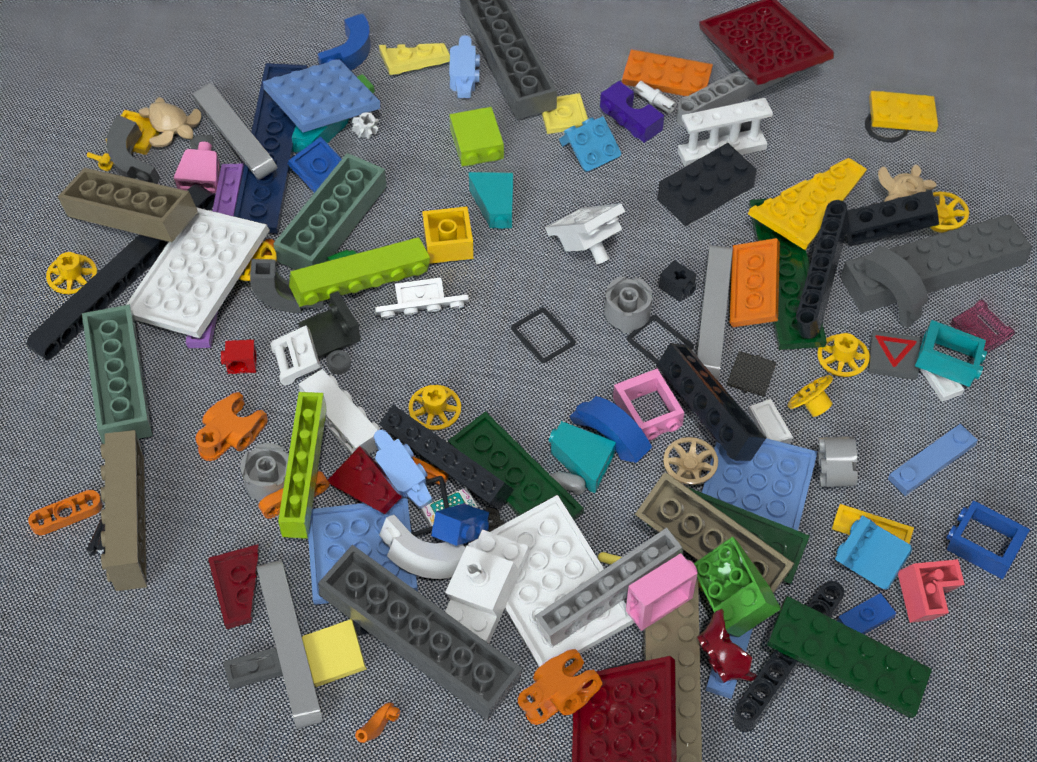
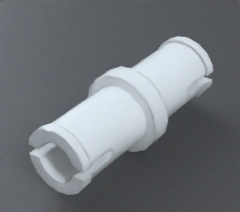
(655, 97)

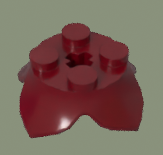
(725, 657)

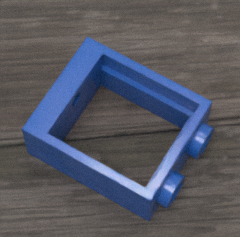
(978, 555)

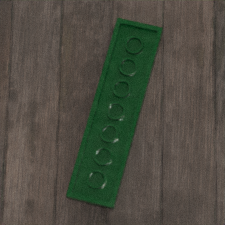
(792, 278)

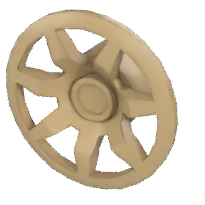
(690, 464)

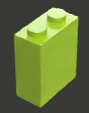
(476, 136)

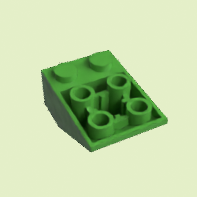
(736, 587)

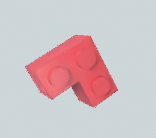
(925, 586)

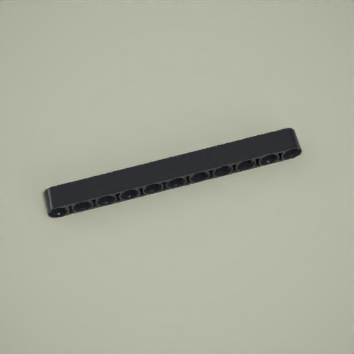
(104, 287)

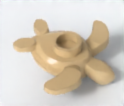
(170, 121)
(904, 184)

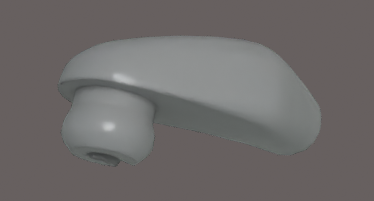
(570, 482)

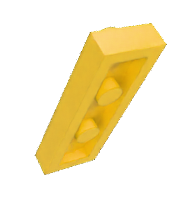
(847, 516)

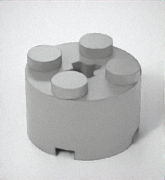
(628, 303)
(837, 461)
(264, 470)

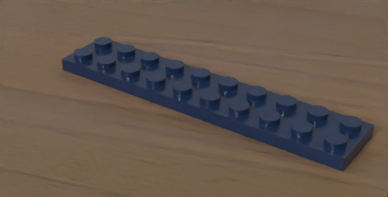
(264, 198)

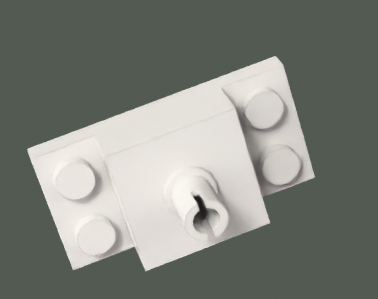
(588, 228)
(485, 582)

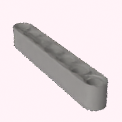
(722, 93)
(234, 131)
(714, 308)
(289, 645)

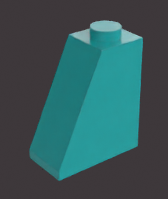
(328, 132)
(493, 196)
(582, 453)

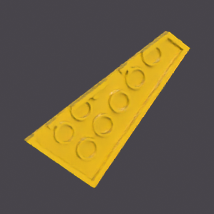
(801, 208)

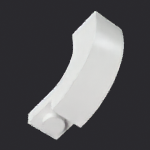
(418, 556)

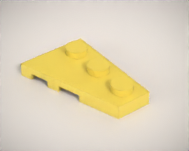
(407, 59)

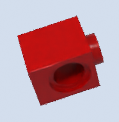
(239, 356)

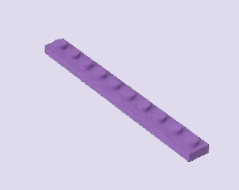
(224, 203)

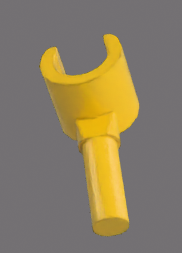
(104, 161)

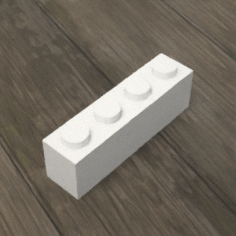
(342, 415)

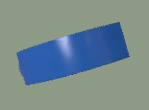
(357, 46)
(615, 426)

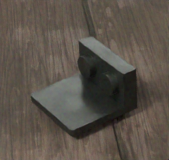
(333, 328)

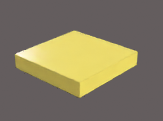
(569, 113)
(333, 653)

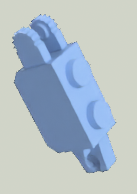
(462, 67)
(401, 470)

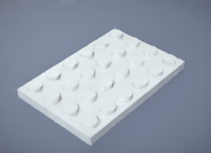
(196, 272)
(554, 567)

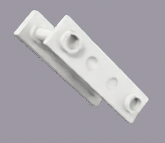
(713, 119)

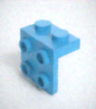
(591, 143)
(873, 553)

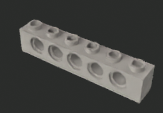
(605, 588)

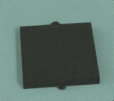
(751, 373)

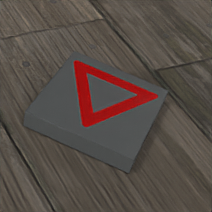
(894, 354)

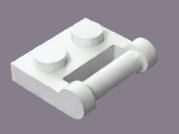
(301, 351)

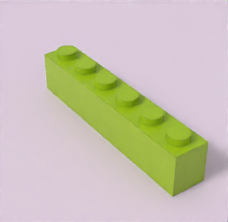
(359, 271)
(302, 465)

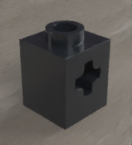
(677, 281)

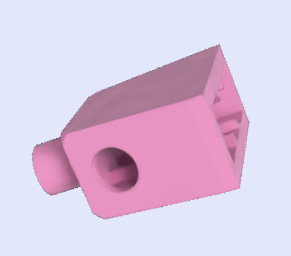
(198, 168)

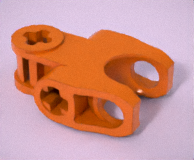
(226, 429)
(557, 688)

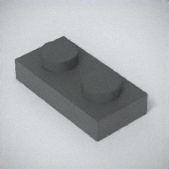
(253, 668)

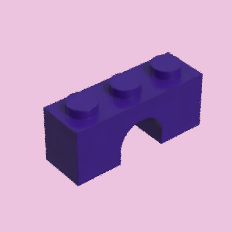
(618, 103)

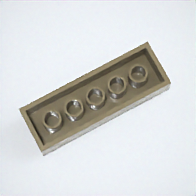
(128, 204)
(124, 511)
(703, 528)

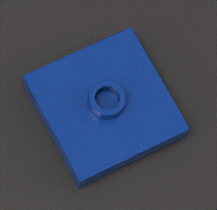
(315, 163)

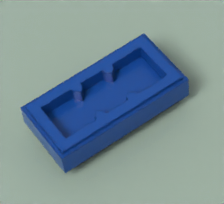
(868, 615)

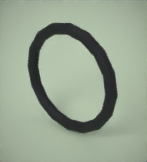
(877, 137)

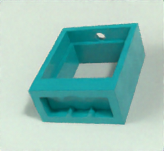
(946, 365)

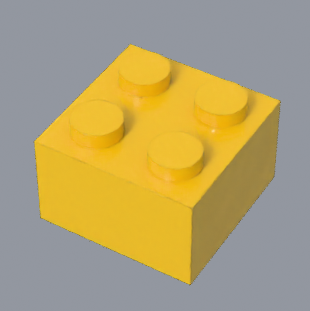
(448, 234)

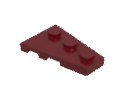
(365, 481)
(235, 584)

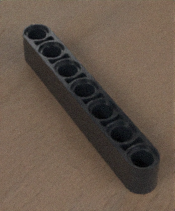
(822, 269)
(782, 665)

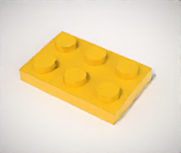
(903, 111)

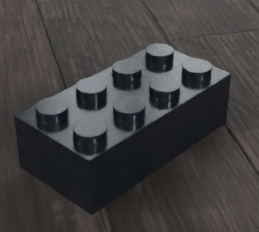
(706, 184)

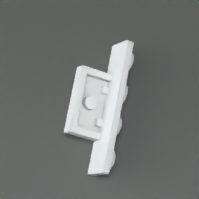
(418, 296)

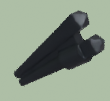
(95, 543)

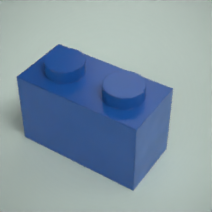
(459, 524)

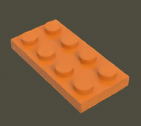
(666, 73)
(755, 283)

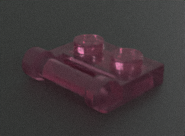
(972, 324)

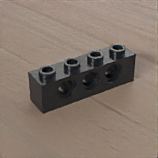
(892, 218)

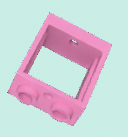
(641, 386)
(661, 591)

